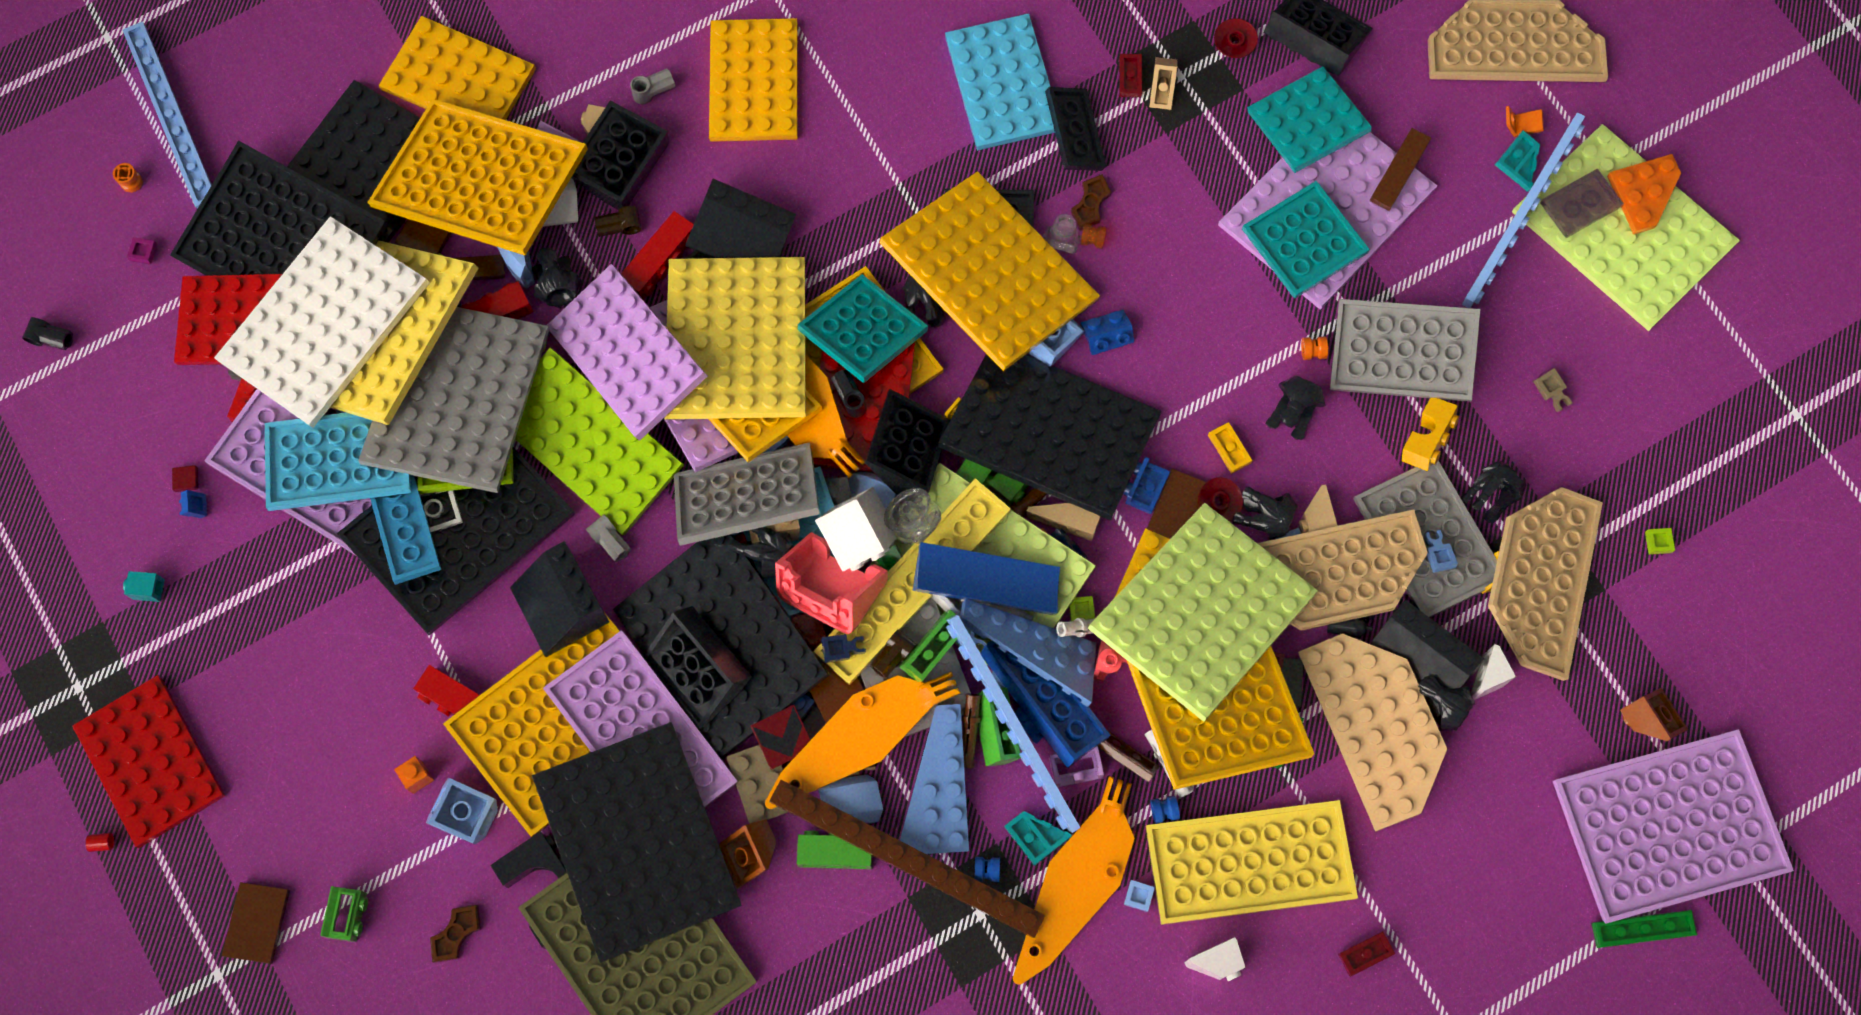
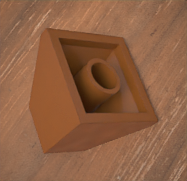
(1654, 716)
(748, 851)

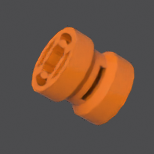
(127, 177)
(1314, 348)

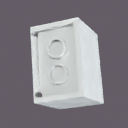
(857, 530)

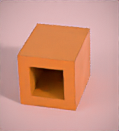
(414, 774)

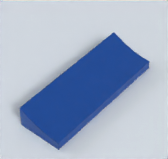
(987, 578)
(1059, 717)

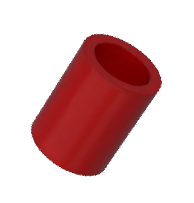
(99, 842)

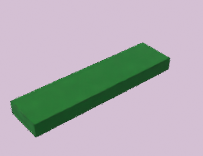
(1644, 929)

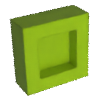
(1660, 541)
(1082, 608)

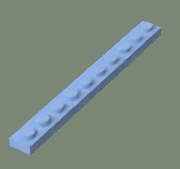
(168, 111)
(1520, 219)
(1017, 733)

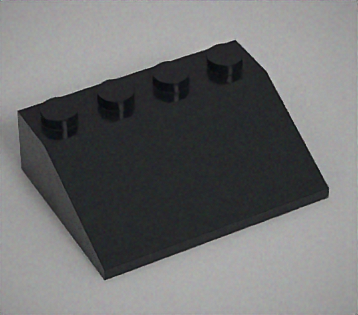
(1318, 32)
(619, 155)
(739, 225)
(906, 444)
(557, 600)
(1429, 650)
(695, 666)

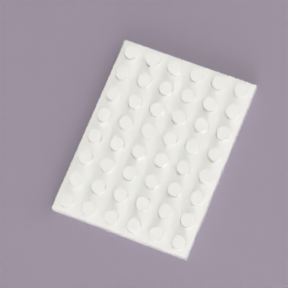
(322, 321)

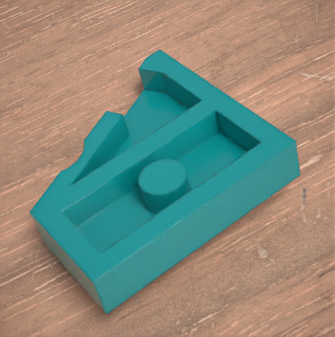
(1520, 160)
(1035, 836)

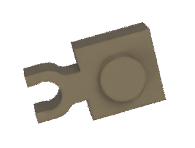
(1551, 386)

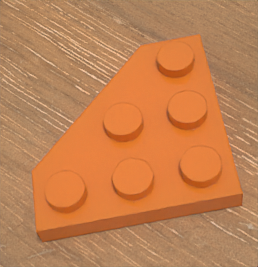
(1645, 190)

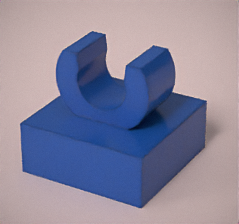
(193, 504)

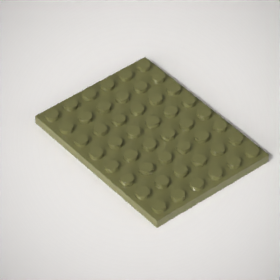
(672, 976)

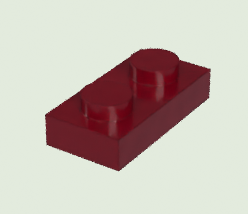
(1130, 75)
(1366, 954)

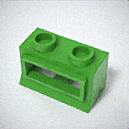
(354, 925)

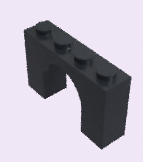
(530, 856)

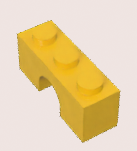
(1423, 449)

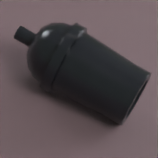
(1352, 628)

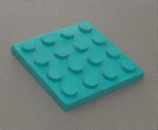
(1309, 119)
(1305, 239)
(862, 328)

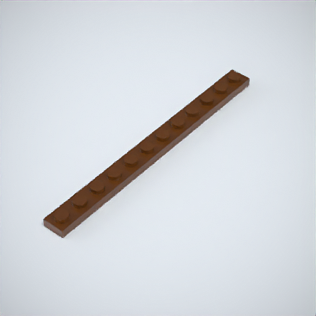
(907, 859)

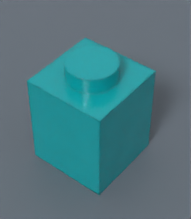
(143, 586)

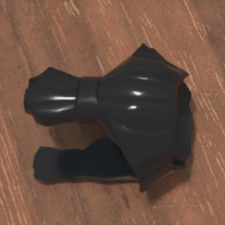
(555, 284)
(913, 293)
(1296, 405)
(1494, 476)
(1273, 516)
(767, 551)
(1453, 703)

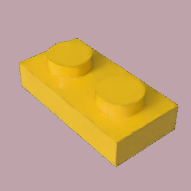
(1230, 447)

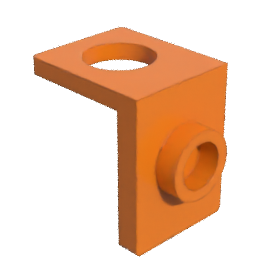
(1529, 122)

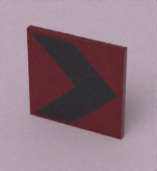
(781, 736)

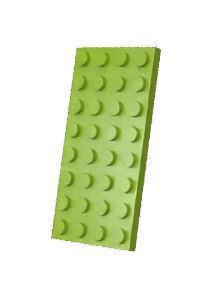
(590, 446)

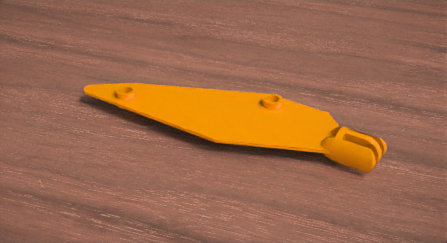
(825, 429)
(864, 731)
(1079, 881)

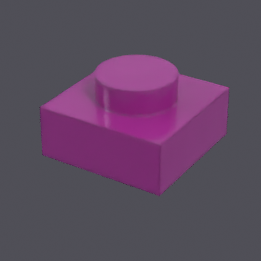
(142, 250)

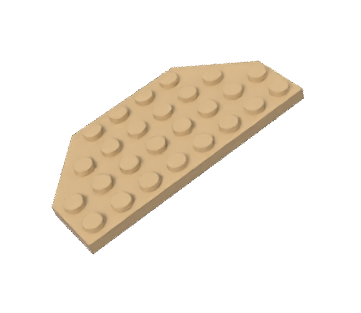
(1516, 44)
(1353, 566)
(1545, 578)
(1378, 725)

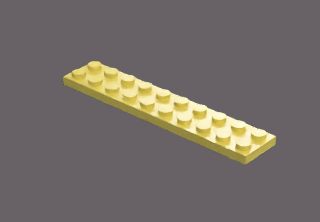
(962, 527)

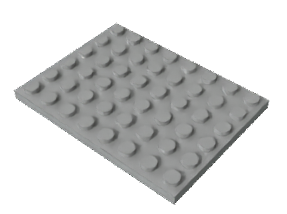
(463, 403)

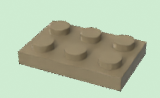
(754, 782)

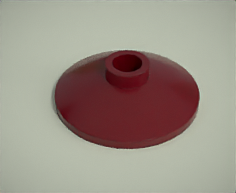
(1236, 30)
(1228, 493)

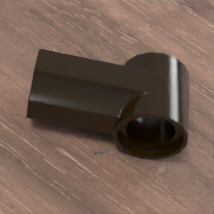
(623, 221)
(896, 650)

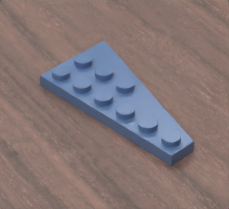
(1038, 647)
(938, 803)

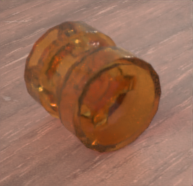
(1093, 236)

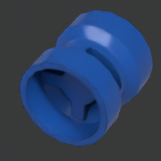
(1165, 809)
(993, 869)

